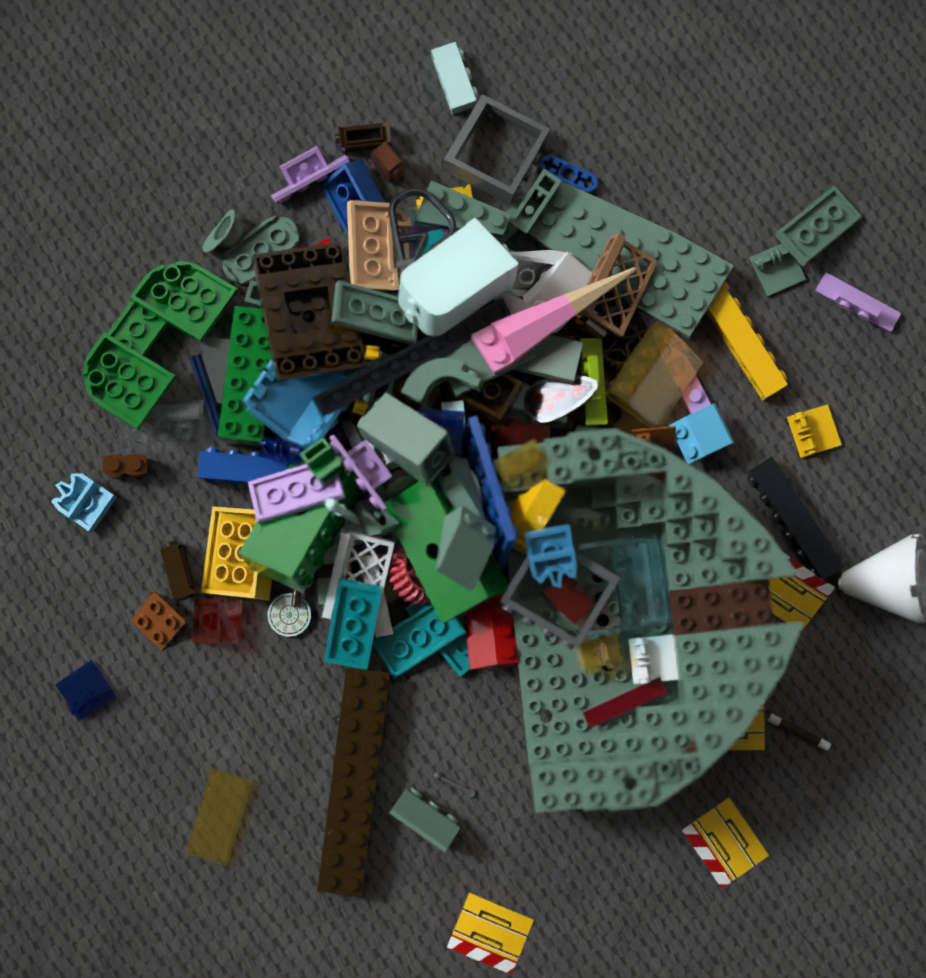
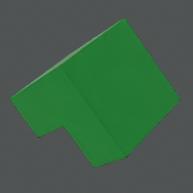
(322, 461)

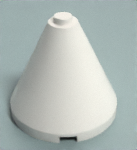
(892, 579)

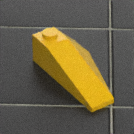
(533, 510)

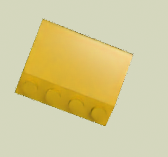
(224, 568)

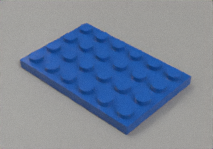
(493, 505)

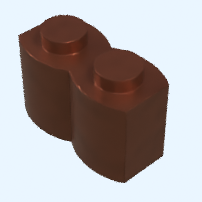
(388, 162)

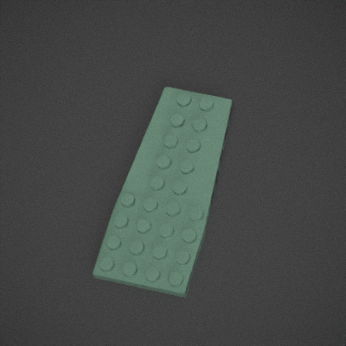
(685, 273)

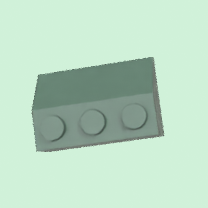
(426, 818)

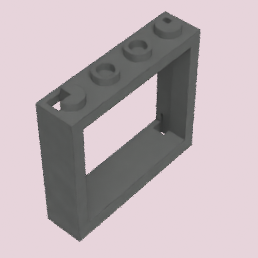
(477, 178)
(549, 629)

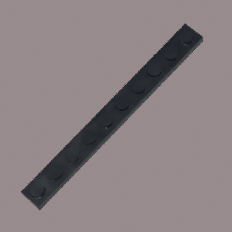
(407, 359)

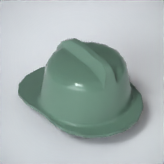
(226, 233)

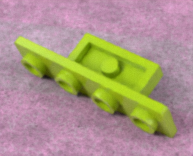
(593, 367)

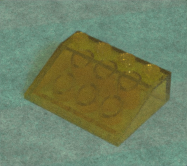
(654, 376)

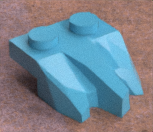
(83, 501)

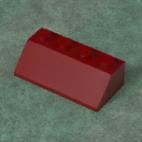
(491, 636)

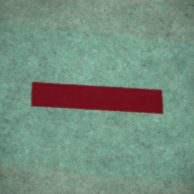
(624, 702)

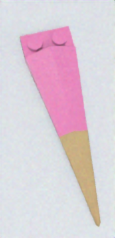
(517, 334)

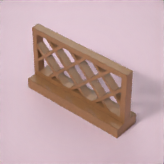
(604, 269)

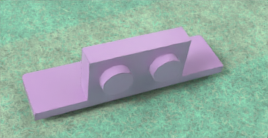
(304, 170)
(858, 302)
(366, 465)

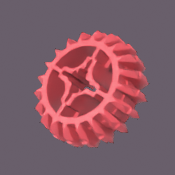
(405, 579)

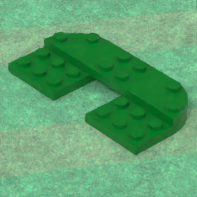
(116, 366)

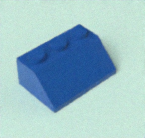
(349, 183)

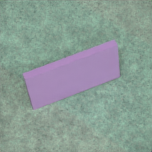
(291, 493)

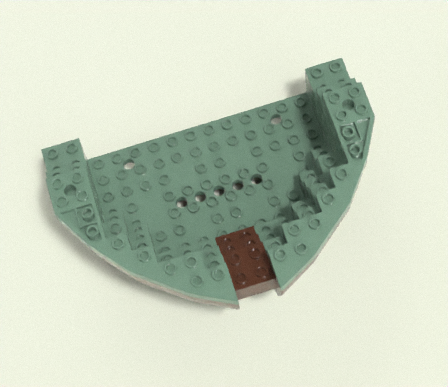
(720, 624)

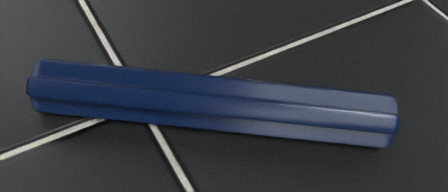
(206, 391)

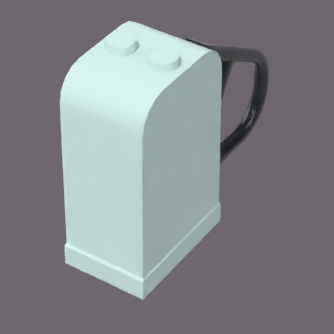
(454, 276)

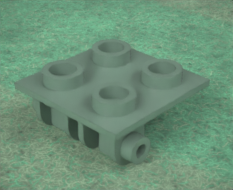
(777, 269)

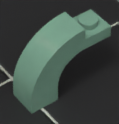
(429, 375)

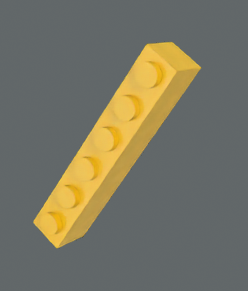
(745, 344)

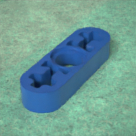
(565, 165)

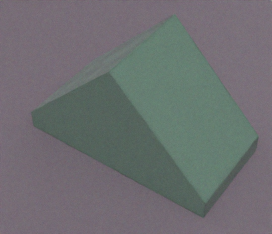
(374, 520)

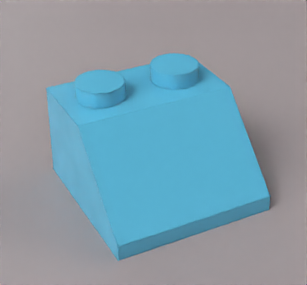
(702, 433)

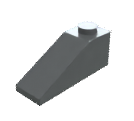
(215, 358)

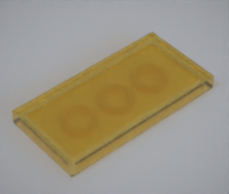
(219, 816)

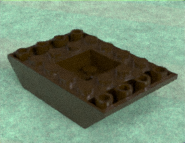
(303, 283)

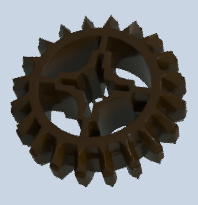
(625, 353)

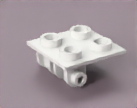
(653, 659)

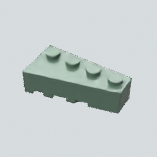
(463, 209)

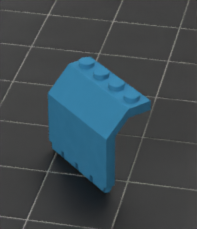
(288, 405)

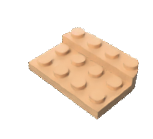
(372, 246)

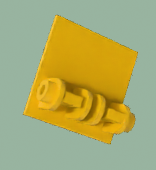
(814, 431)

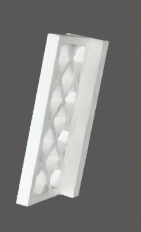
(343, 558)

